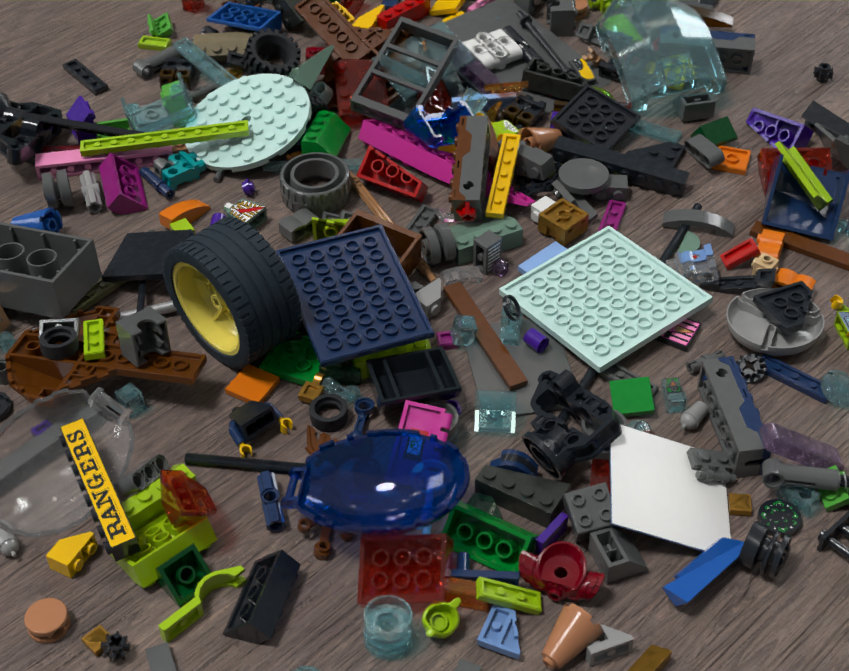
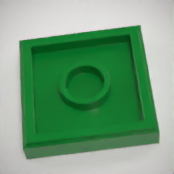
(632, 396)

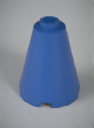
(43, 219)

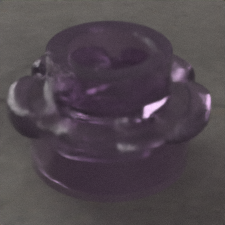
(500, 267)

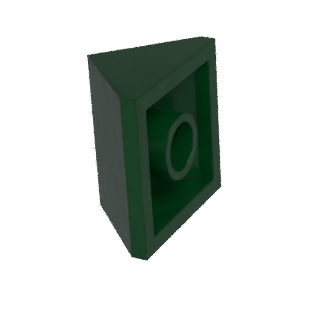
(717, 131)
(182, 574)

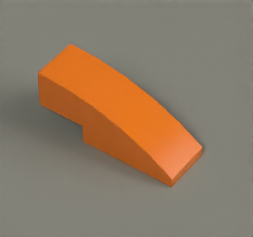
(186, 209)

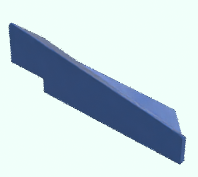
(702, 570)

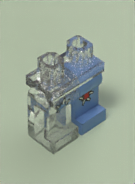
(696, 265)

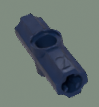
(271, 501)

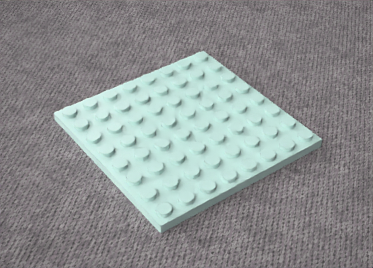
(605, 298)

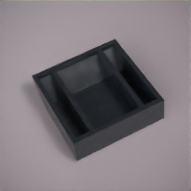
(412, 377)

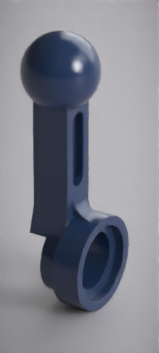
(363, 414)

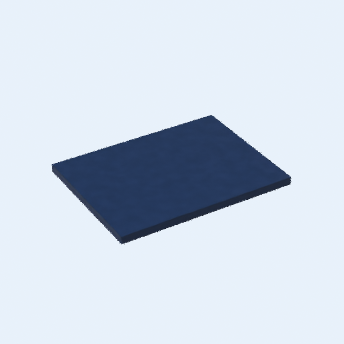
(354, 295)

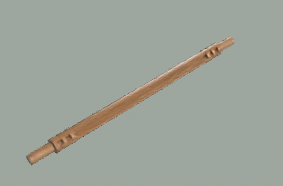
(379, 212)

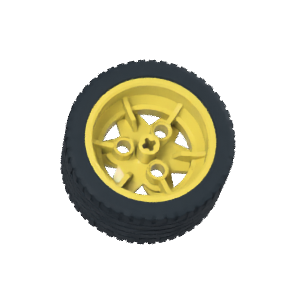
(232, 292)

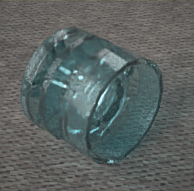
(387, 626)

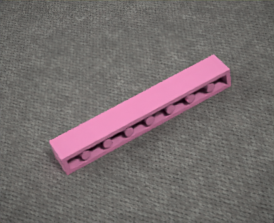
(75, 164)

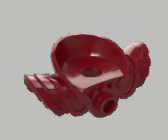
(561, 561)

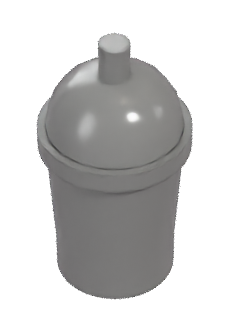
(693, 416)
(8, 543)

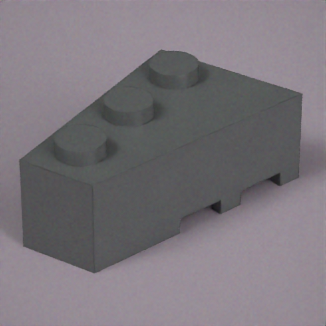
(532, 162)

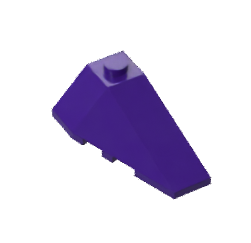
(777, 128)

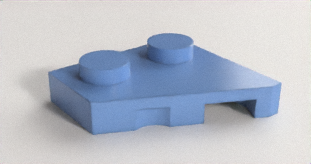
(500, 632)

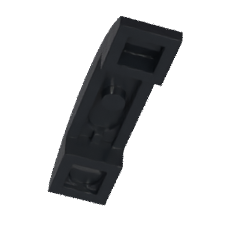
(741, 284)

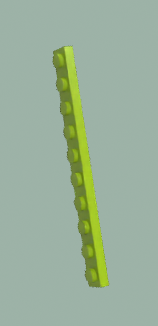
(164, 138)

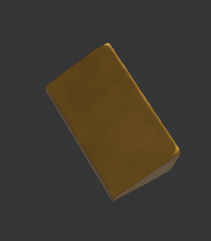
(652, 659)

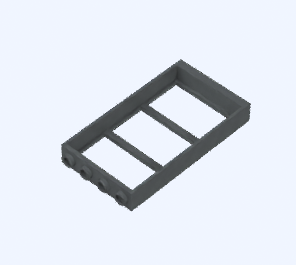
(385, 113)

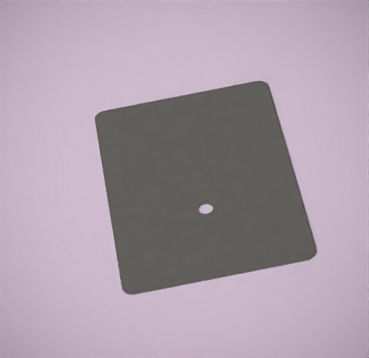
(483, 20)

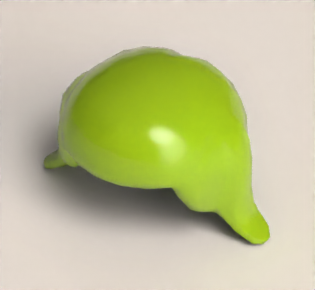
(441, 619)

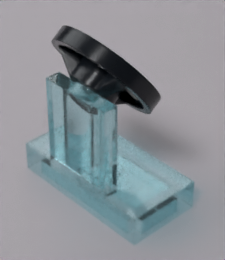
(510, 321)

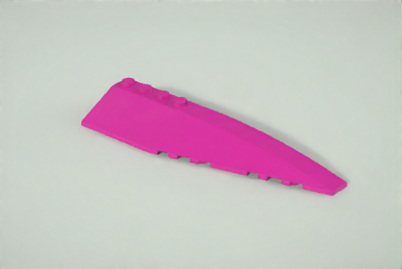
(415, 153)

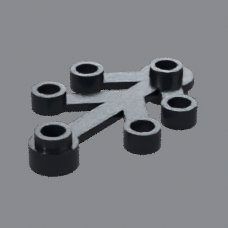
(532, 189)

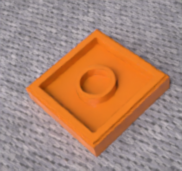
(735, 160)
(252, 384)

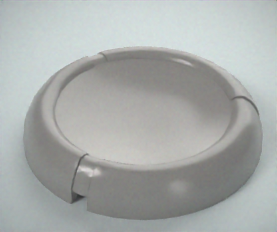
(761, 335)

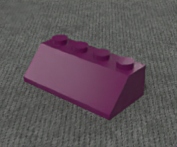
(122, 185)

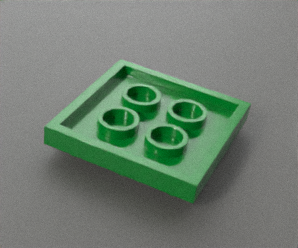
(292, 361)

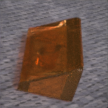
(466, 592)

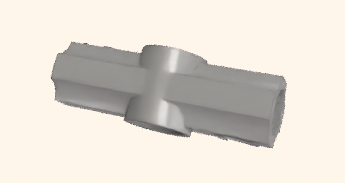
(91, 192)

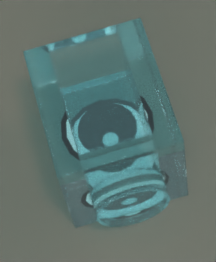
(463, 330)
(131, 397)

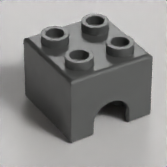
(561, 17)
(141, 334)
(588, 510)

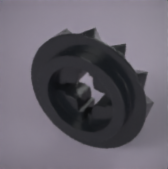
(759, 367)

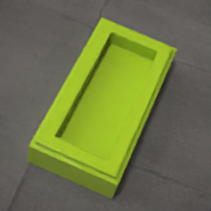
(154, 43)

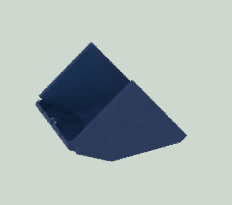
(791, 208)

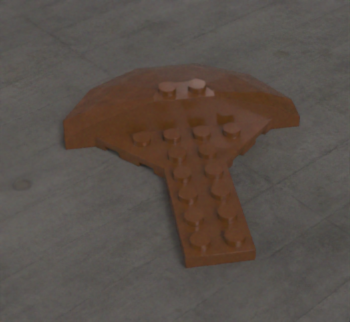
(347, 40)
(38, 376)

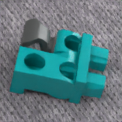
(179, 168)

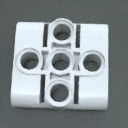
(494, 49)

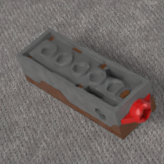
(470, 168)

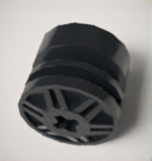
(763, 549)

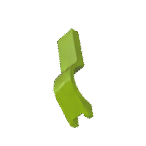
(193, 609)

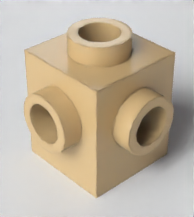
(764, 261)

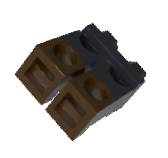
(172, 67)
(524, 111)

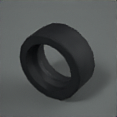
(62, 350)
(328, 401)

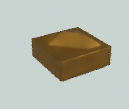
(739, 504)
(94, 638)

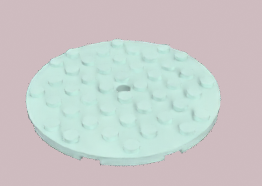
(275, 114)

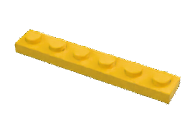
(503, 176)

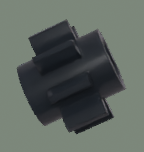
(823, 72)
(115, 640)

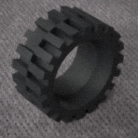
(271, 43)

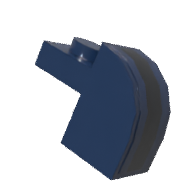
(516, 461)

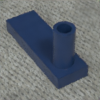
(463, 572)

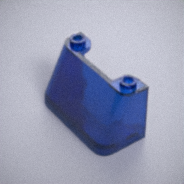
(436, 128)

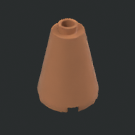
(540, 137)
(569, 636)

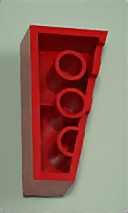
(386, 174)

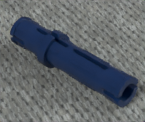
(161, 186)

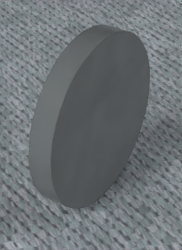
(583, 176)

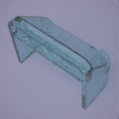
(165, 113)

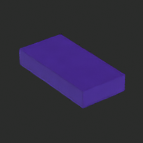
(552, 533)

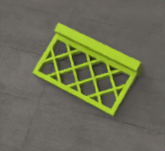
(805, 176)

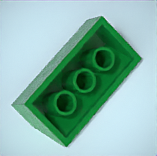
(325, 134)
(488, 537)

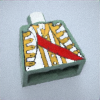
(247, 211)

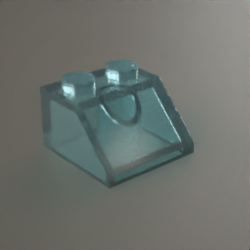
(495, 411)

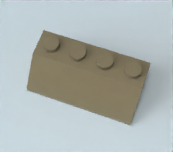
(218, 44)

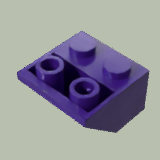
(81, 112)

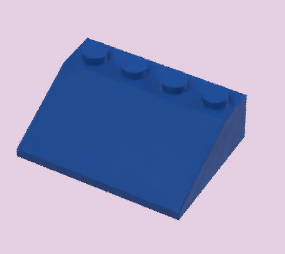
(247, 17)

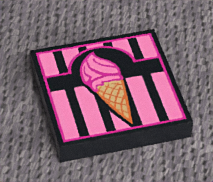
(681, 335)

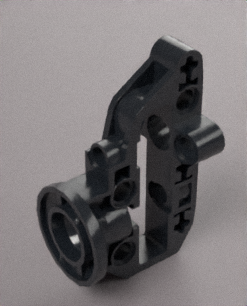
(32, 132)
(552, 442)

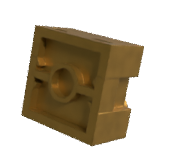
(563, 221)

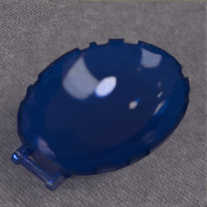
(379, 483)

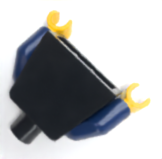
(252, 420)

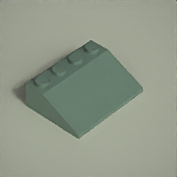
(309, 70)
(466, 232)

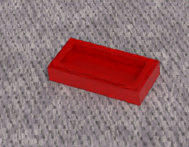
(740, 254)

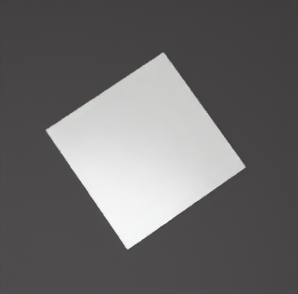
(660, 494)

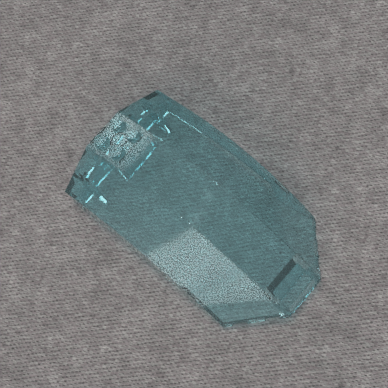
(659, 49)

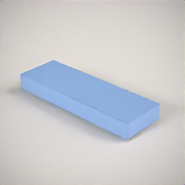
(541, 257)

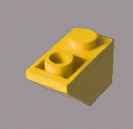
(71, 553)

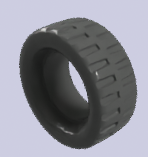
(320, 198)

